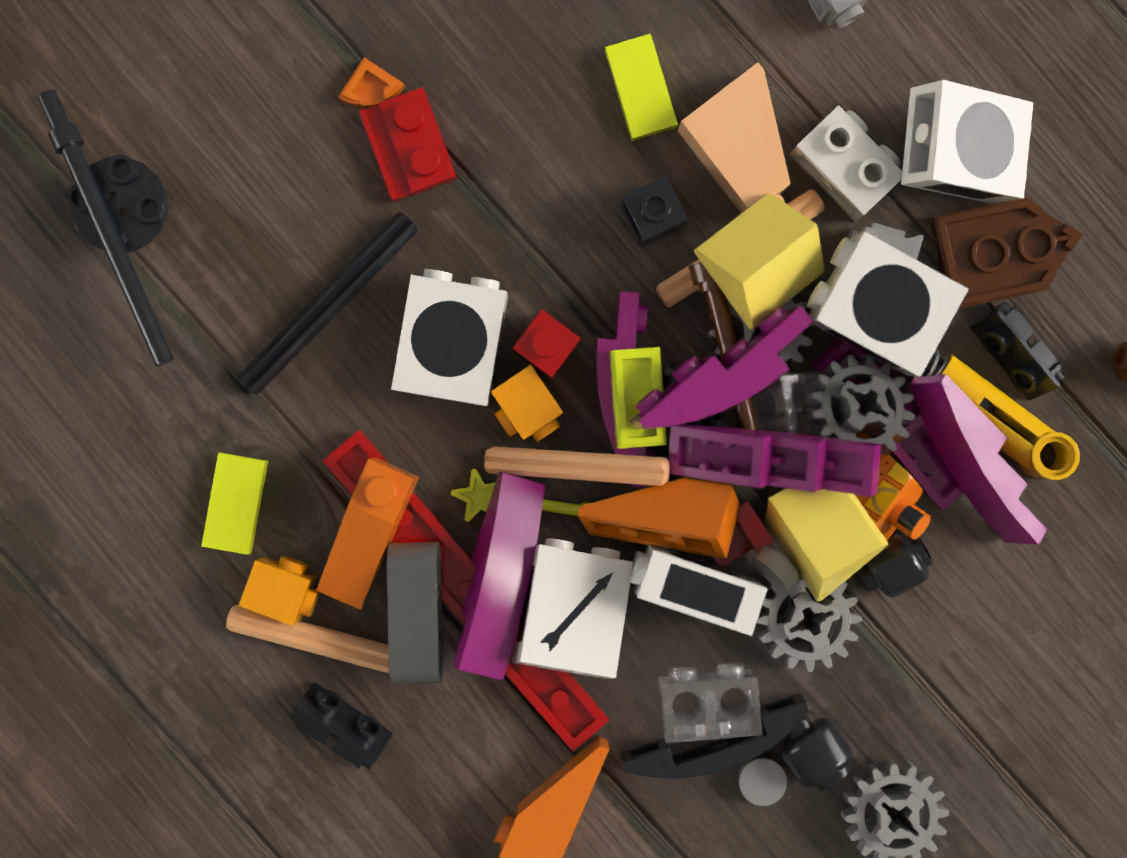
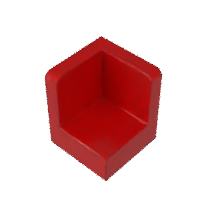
(747, 535)

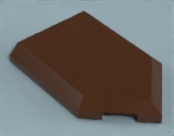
(1001, 249)

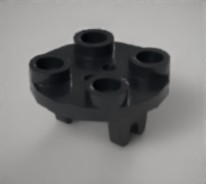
(136, 190)

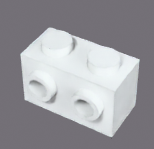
(848, 162)

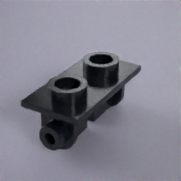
(1031, 367)
(325, 713)

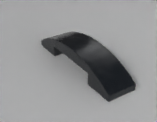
(777, 722)

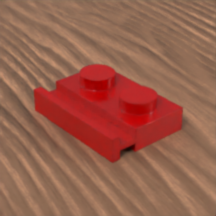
(408, 144)

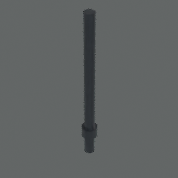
(68, 142)

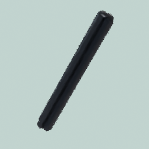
(327, 303)

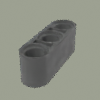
(415, 612)

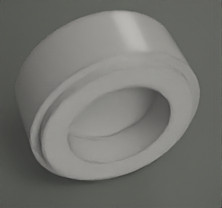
(776, 568)
(762, 780)

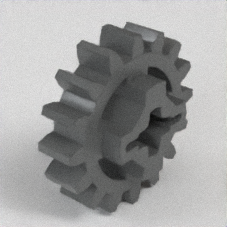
(880, 400)

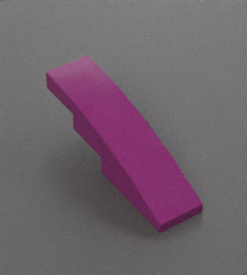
(970, 451)
(916, 452)
(774, 459)
(501, 576)

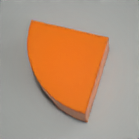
(370, 86)

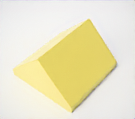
(763, 257)
(823, 536)

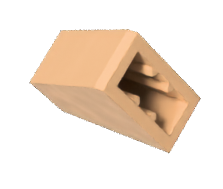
(740, 140)

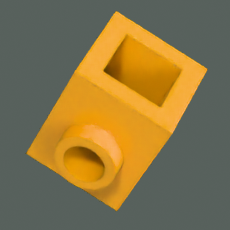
(526, 406)
(280, 590)

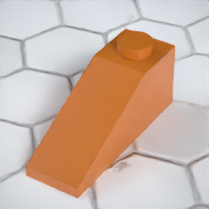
(675, 516)
(366, 531)
(551, 812)

